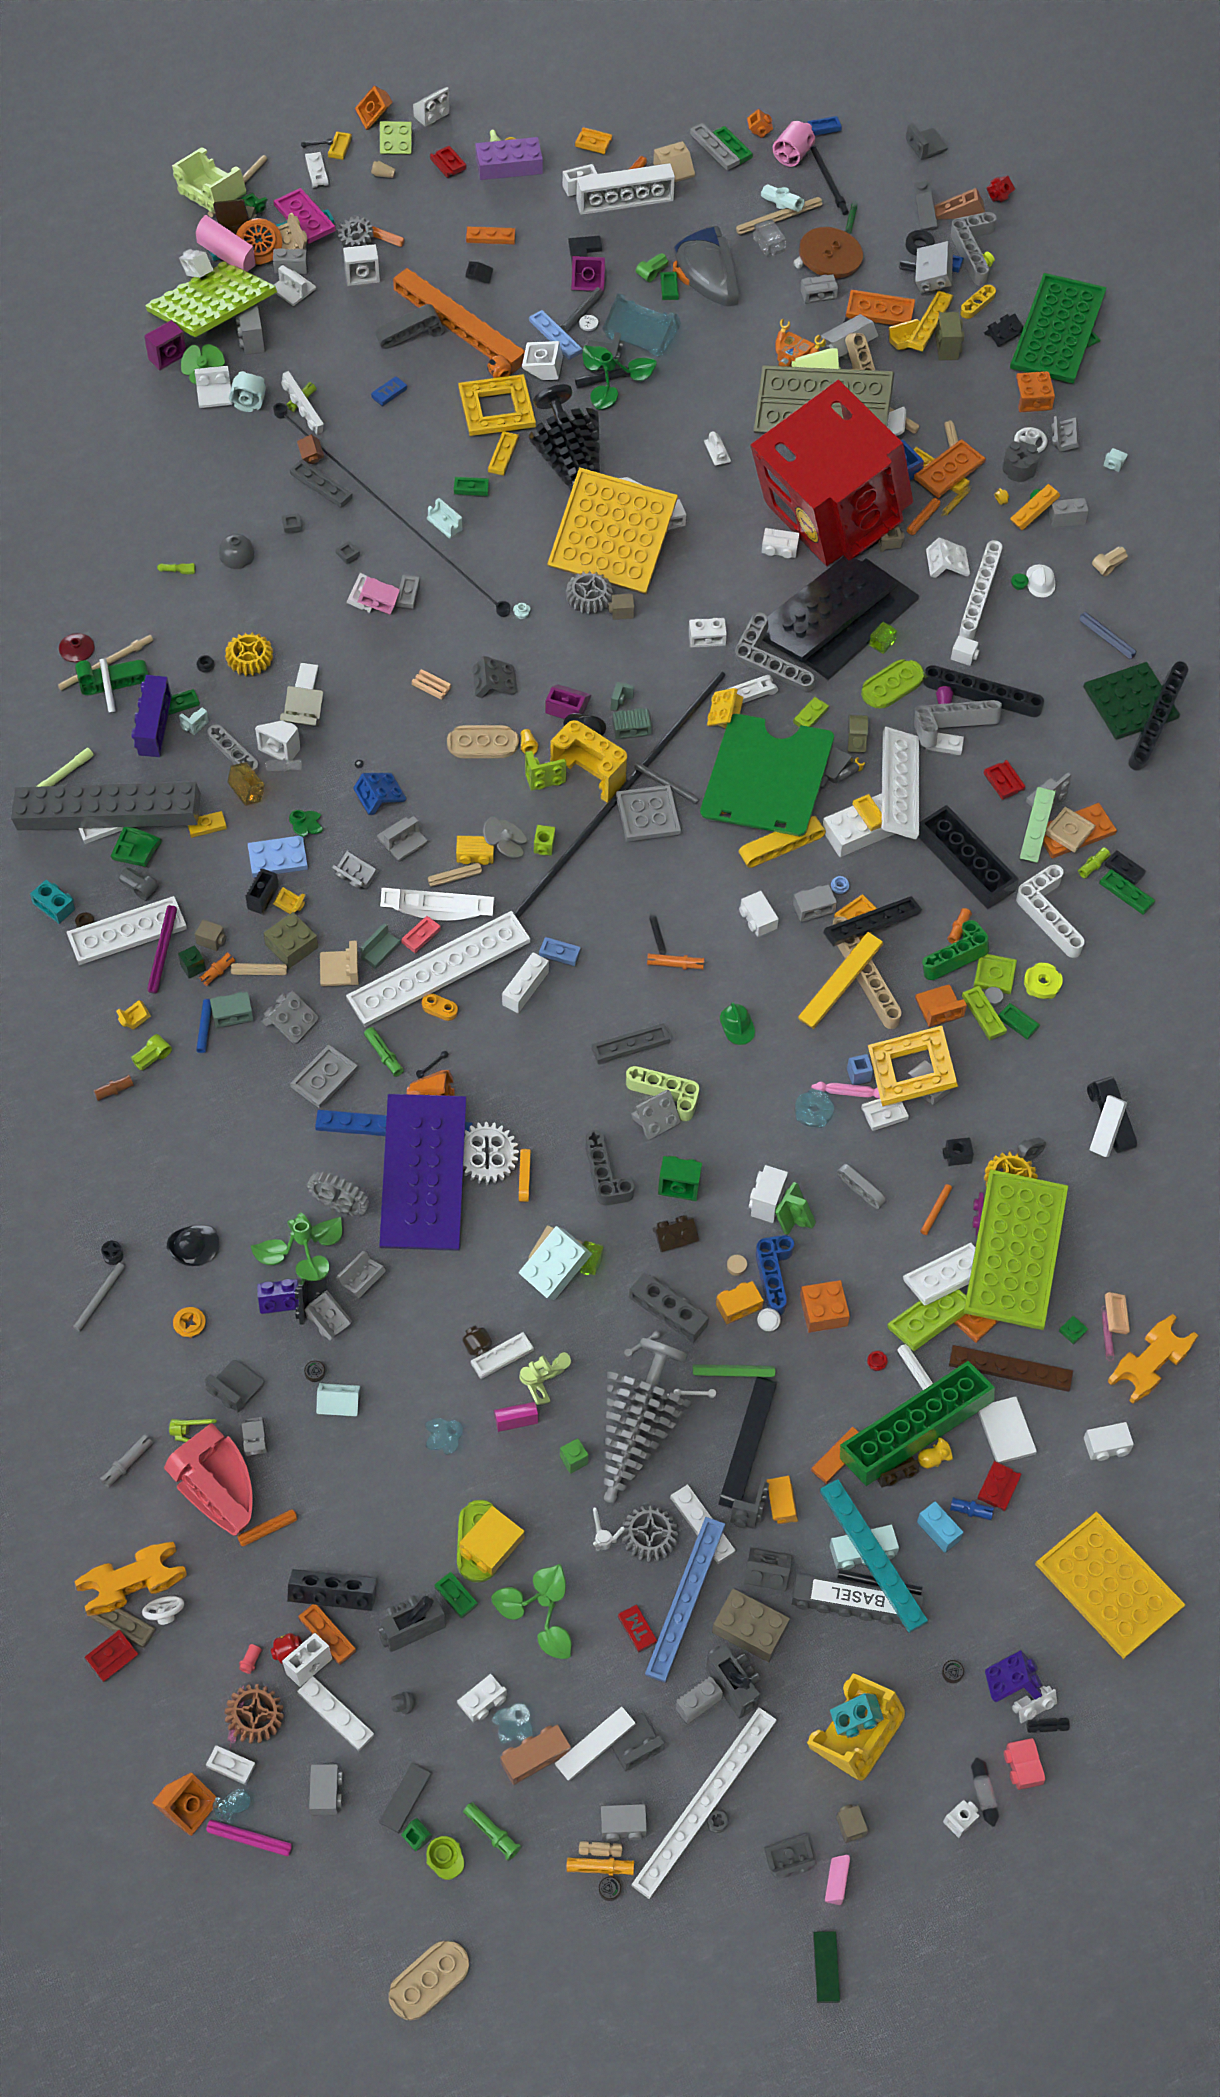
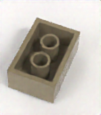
(750, 1625)

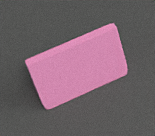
(837, 1879)

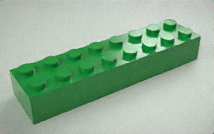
(917, 1423)

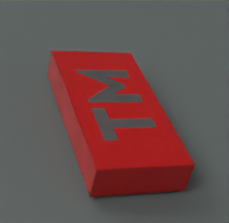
(637, 1628)

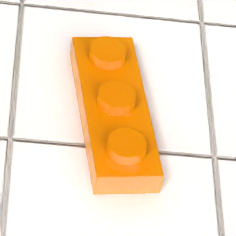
(1035, 507)

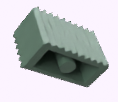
(631, 723)

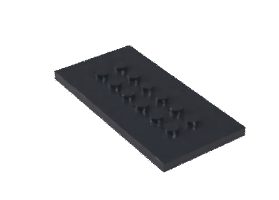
(826, 607)
(856, 636)

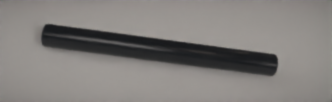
(871, 1581)

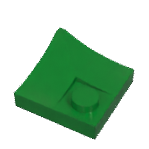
(135, 847)

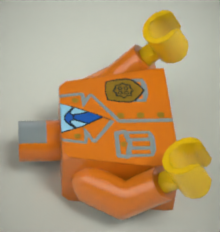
(791, 346)

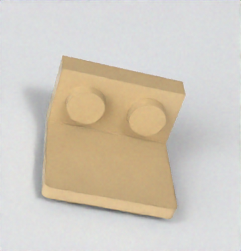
(339, 967)

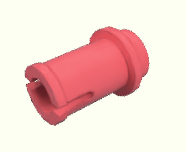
(250, 1659)

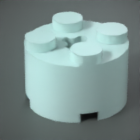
(247, 391)

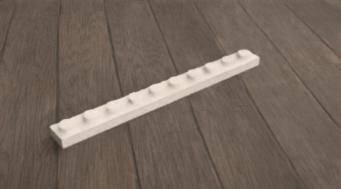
(703, 1803)

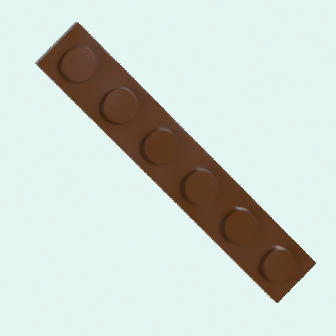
(1012, 1368)

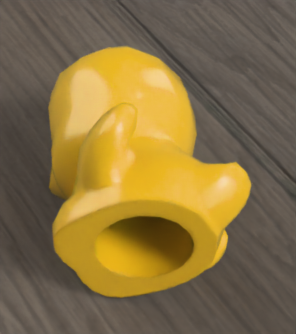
(934, 1456)

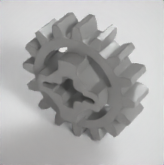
(355, 232)

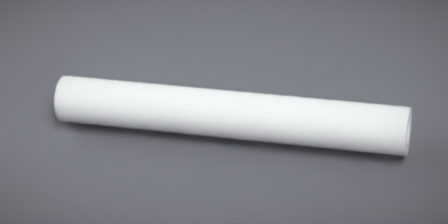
(107, 685)

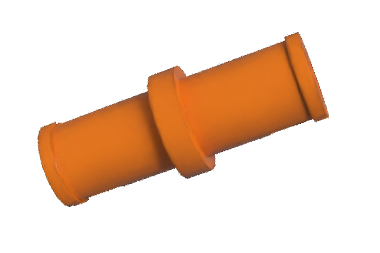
(956, 931)
(217, 969)

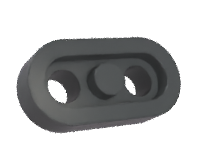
(1031, 1148)

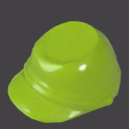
(445, 1857)

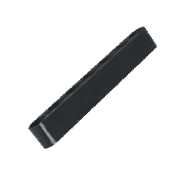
(984, 690)
(1155, 722)
(748, 1442)

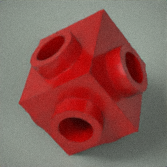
(1000, 188)

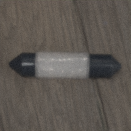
(985, 1792)

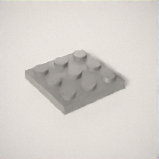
(648, 813)

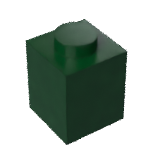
(191, 961)

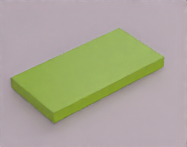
(923, 1322)

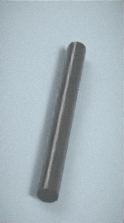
(645, 770)

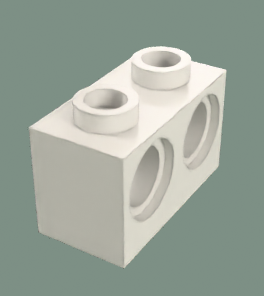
(195, 263)

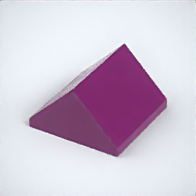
(588, 273)

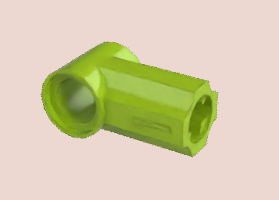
(154, 1049)

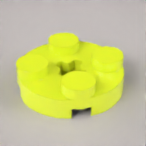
(1041, 990)

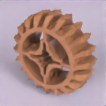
(245, 1713)

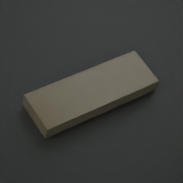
(130, 1626)

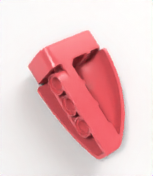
(214, 1478)

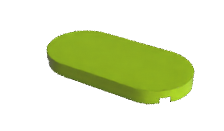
(892, 683)
(467, 1519)

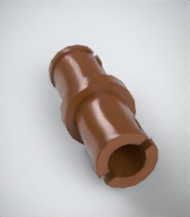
(113, 1087)

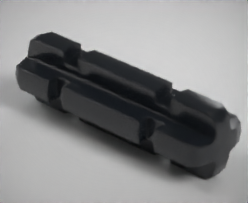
(1048, 1725)

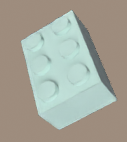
(555, 1263)

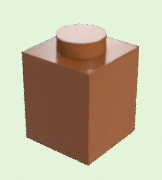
(310, 449)

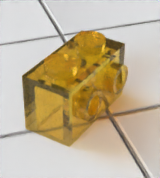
(245, 783)

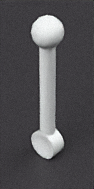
(711, 1393)

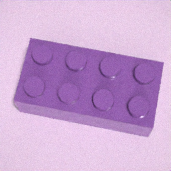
(509, 158)

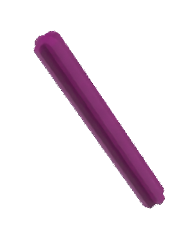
(162, 949)

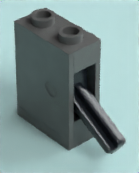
(411, 1622)
(734, 1680)

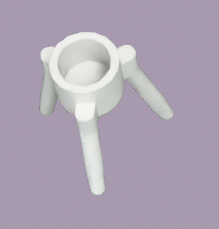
(603, 1537)

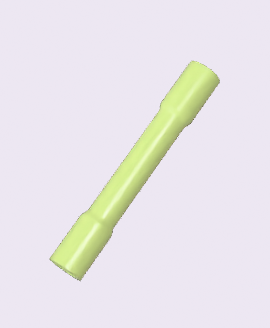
(78, 760)

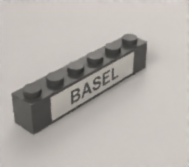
(845, 1599)

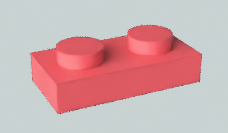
(421, 934)

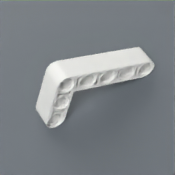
(1035, 898)

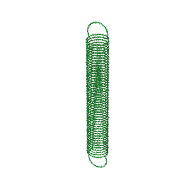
(852, 218)

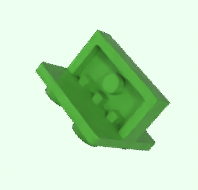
(794, 1210)

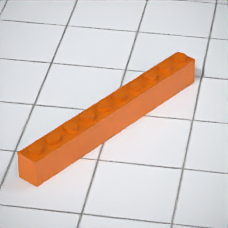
(458, 319)

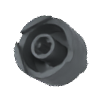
(1020, 461)

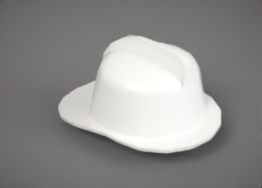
(1041, 580)

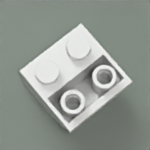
(432, 107)

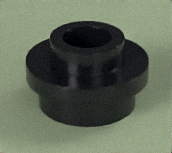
(205, 659)

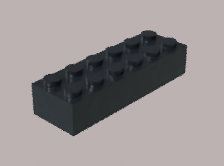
(967, 857)

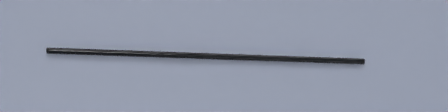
(613, 801)

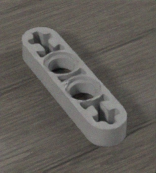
(234, 749)

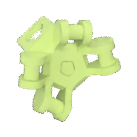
(534, 1377)

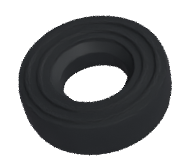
(918, 235)

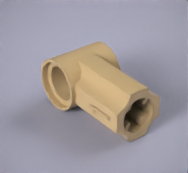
(1106, 563)

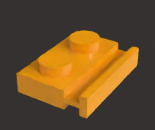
(593, 140)

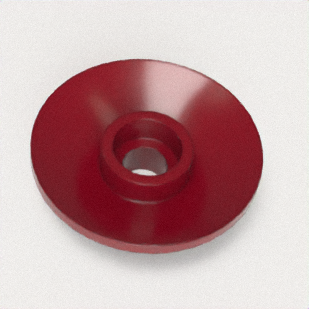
(75, 653)

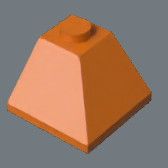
(373, 106)
(185, 1802)

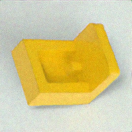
(289, 901)
(133, 1015)

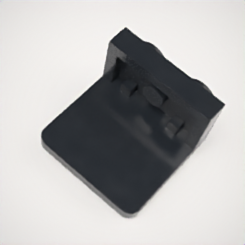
(306, 1293)

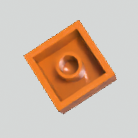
(824, 1306)

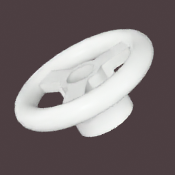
(1031, 436)
(164, 1612)

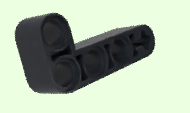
(1098, 1092)

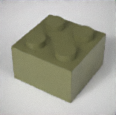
(949, 335)
(290, 940)

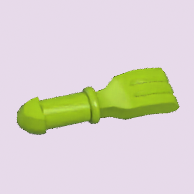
(182, 568)

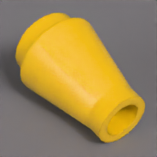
(528, 742)

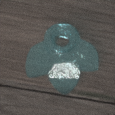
(441, 1437)
(512, 1727)

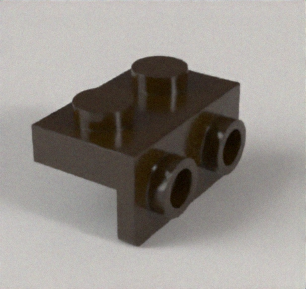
(676, 1233)
(906, 1469)

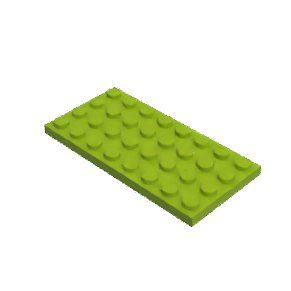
(1016, 1249)

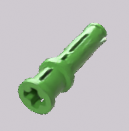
(498, 1837)

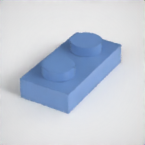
(559, 951)

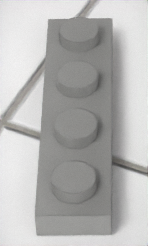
(714, 146)

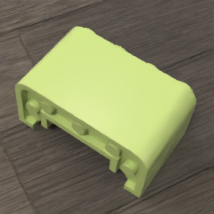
(205, 183)

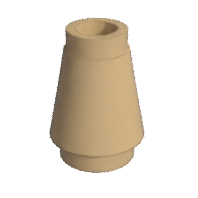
(380, 169)

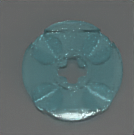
(817, 1118)

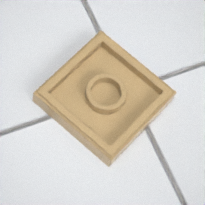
(1069, 829)

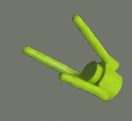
(181, 1427)

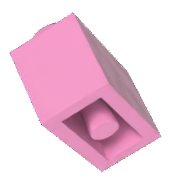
(378, 595)

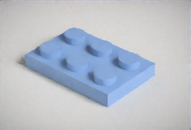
(278, 855)

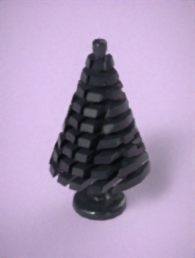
(569, 441)

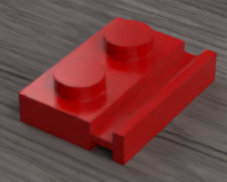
(448, 161)
(1004, 779)
(999, 1486)
(111, 1655)

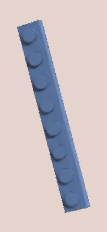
(685, 1600)

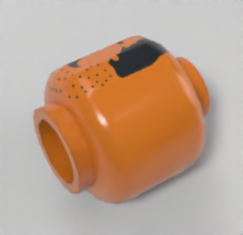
(499, 367)

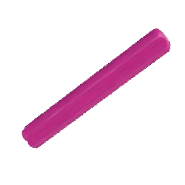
(249, 1838)

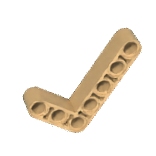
(855, 349)

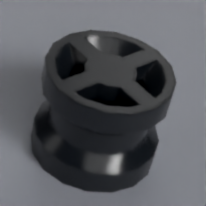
(108, 1249)

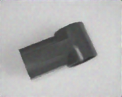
(142, 886)

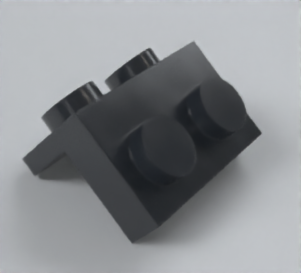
(1004, 330)

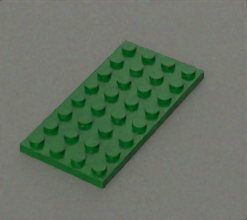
(1058, 327)

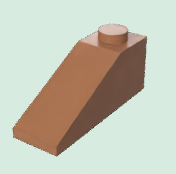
(960, 206)

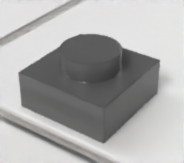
(291, 523)
(347, 552)

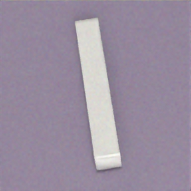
(980, 590)

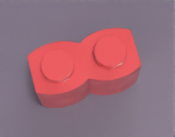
(1025, 1764)

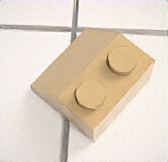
(678, 157)

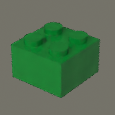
(680, 1178)

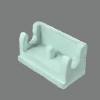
(445, 518)

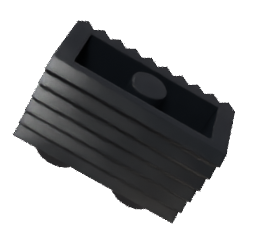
(261, 891)

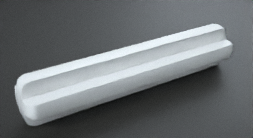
(914, 1366)

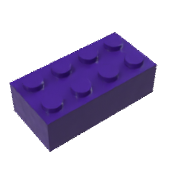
(152, 716)

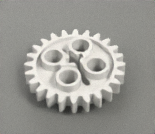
(504, 1153)

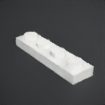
(298, 398)
(695, 1514)
(335, 1713)

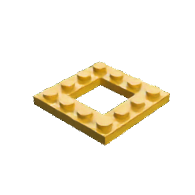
(516, 386)
(893, 1091)

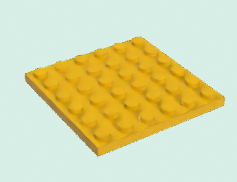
(613, 530)

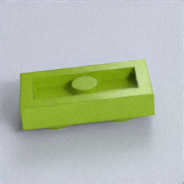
(811, 713)

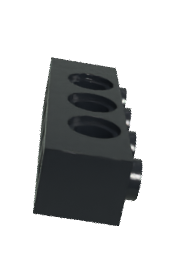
(332, 1590)

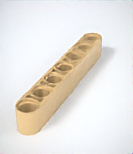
(871, 979)

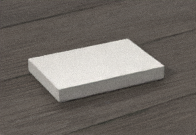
(1007, 1430)

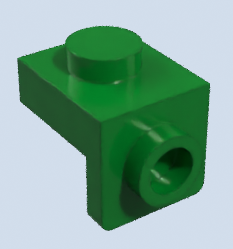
(253, 201)

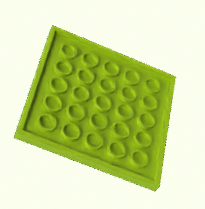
(211, 299)

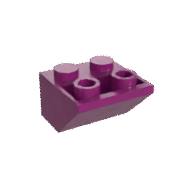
(565, 701)

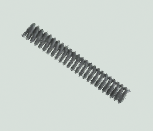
(588, 304)

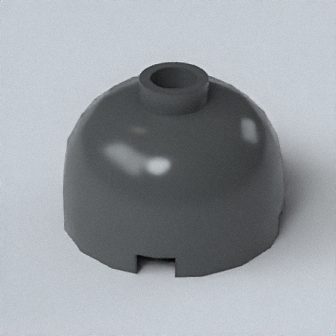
(236, 551)

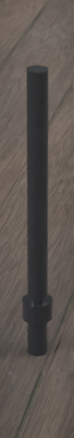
(839, 200)

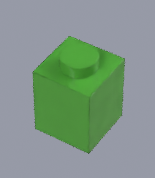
(574, 1455)

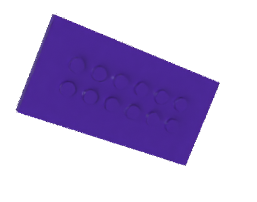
(423, 1172)

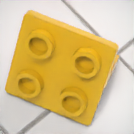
(723, 706)

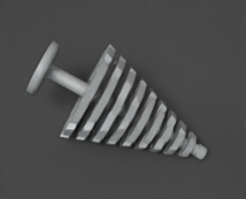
(644, 1402)

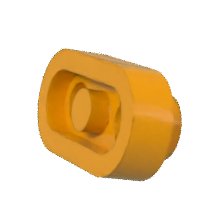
(439, 1006)

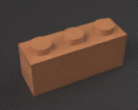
(534, 1754)

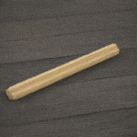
(779, 215)

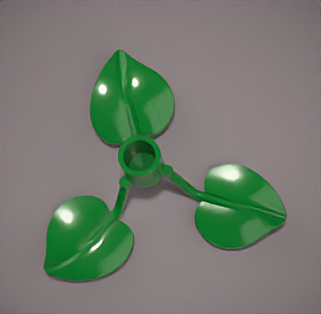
(597, 356)

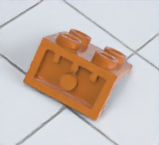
(1035, 391)
(940, 1005)

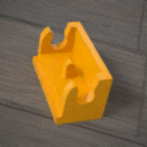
(782, 1500)

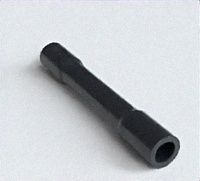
(589, 380)

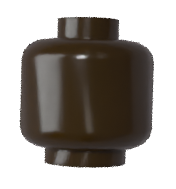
(477, 1341)

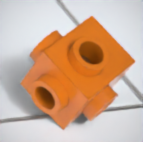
(760, 123)

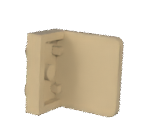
(292, 234)

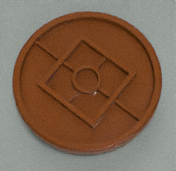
(830, 252)

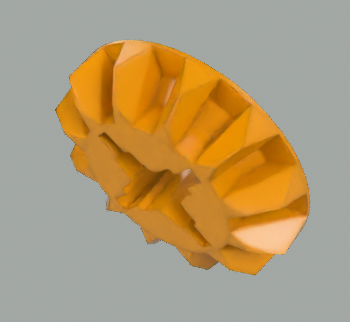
(185, 1315)

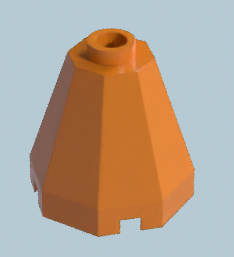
(433, 1084)

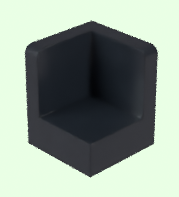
(479, 271)

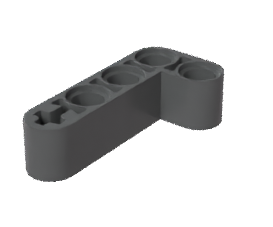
(409, 326)
(602, 1167)

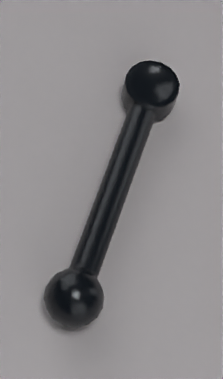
(329, 141)
(420, 1073)

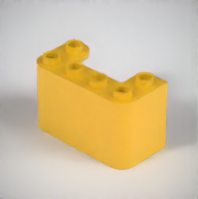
(593, 753)

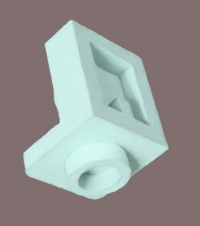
(1115, 459)
(195, 722)

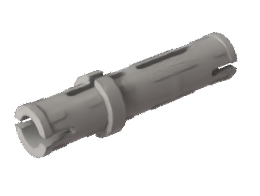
(119, 1468)

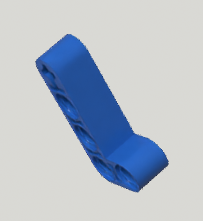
(773, 1276)

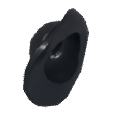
(193, 1245)

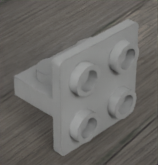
(402, 838)
(657, 1114)

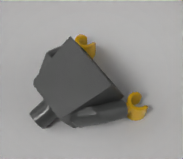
(840, 766)

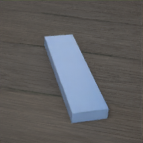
(555, 333)

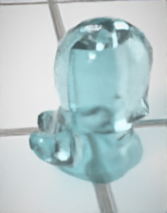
(233, 1803)

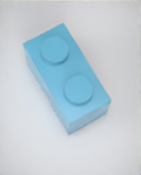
(940, 1527)

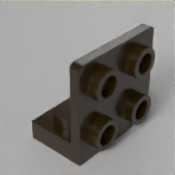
(231, 214)

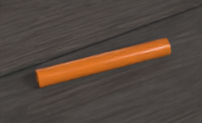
(936, 1209)

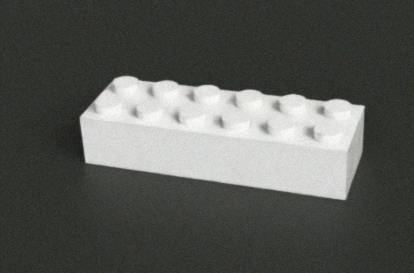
(625, 189)

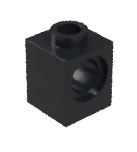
(964, 1146)

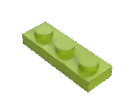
(984, 1013)

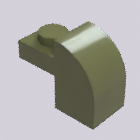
(857, 733)

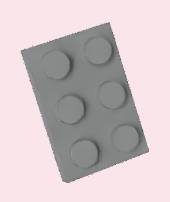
(324, 1076)

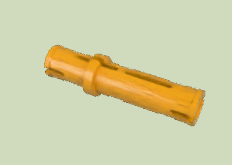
(604, 1866)

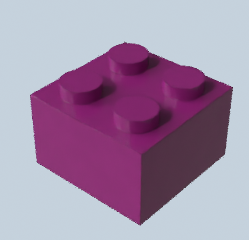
(165, 345)

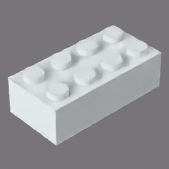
(849, 832)

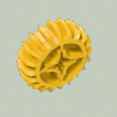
(249, 659)
(1011, 1165)

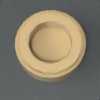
(736, 1265)

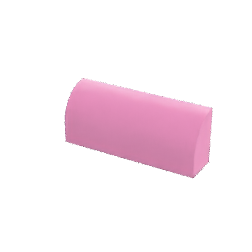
(225, 244)

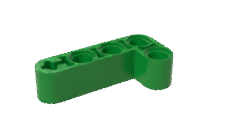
(120, 675)
(970, 948)

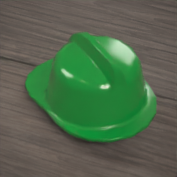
(737, 1024)

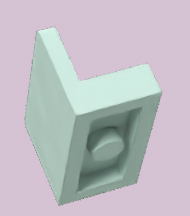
(337, 1399)

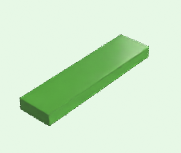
(733, 1370)

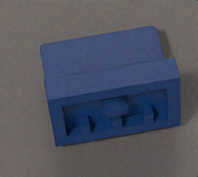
(377, 788)

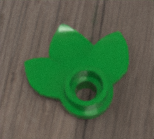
(305, 822)

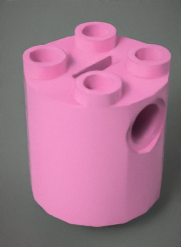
(794, 143)

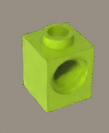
(547, 834)

